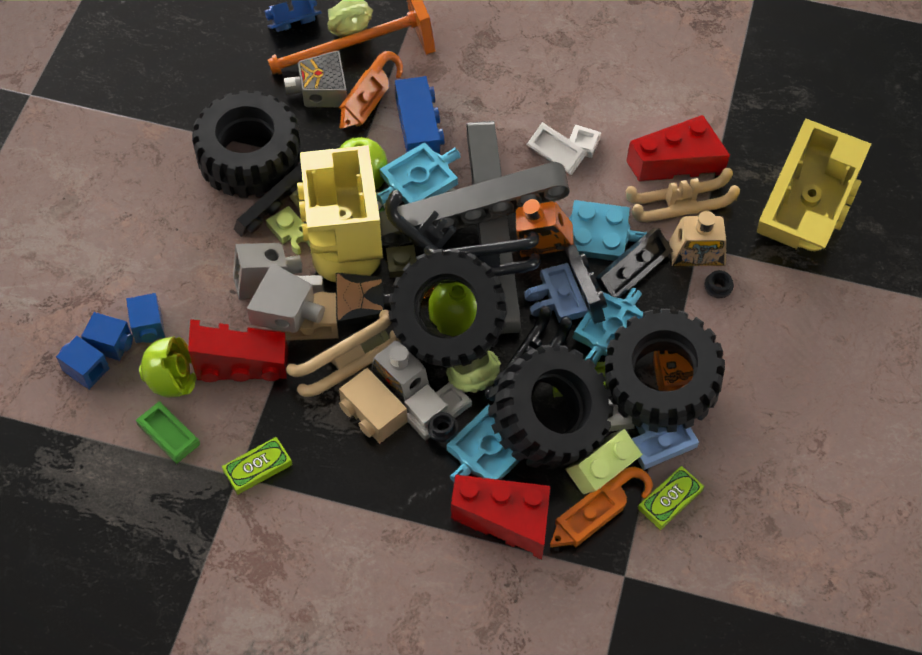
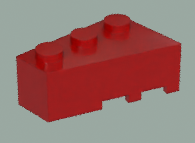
(678, 150)
(237, 354)
(503, 509)

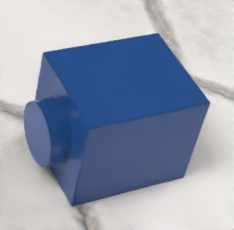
(145, 318)
(108, 335)
(82, 362)

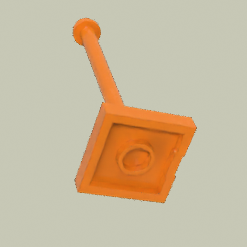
(416, 18)

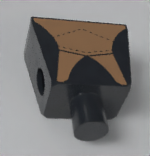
(359, 301)

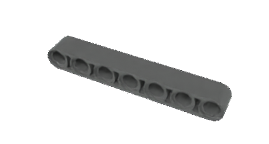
(481, 201)

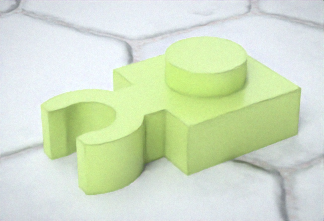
(287, 227)

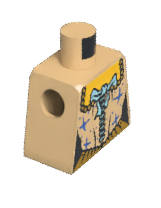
(699, 241)

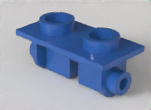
(282, 17)

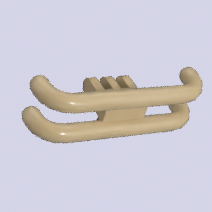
(682, 198)
(345, 355)

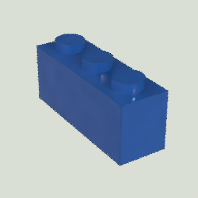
(417, 113)

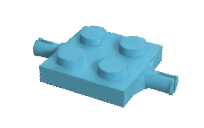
(419, 174)
(602, 229)
(616, 314)
(480, 450)

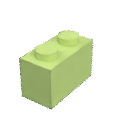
(605, 462)

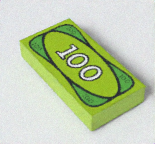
(256, 465)
(671, 497)

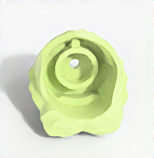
(349, 17)
(475, 375)

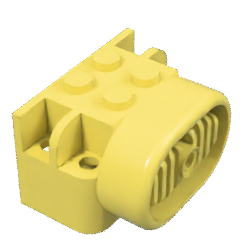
(814, 187)
(340, 211)

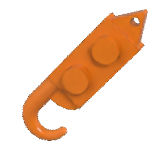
(368, 91)
(597, 509)

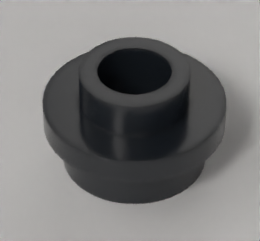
(722, 278)
(440, 421)

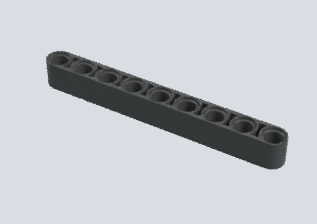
(484, 167)

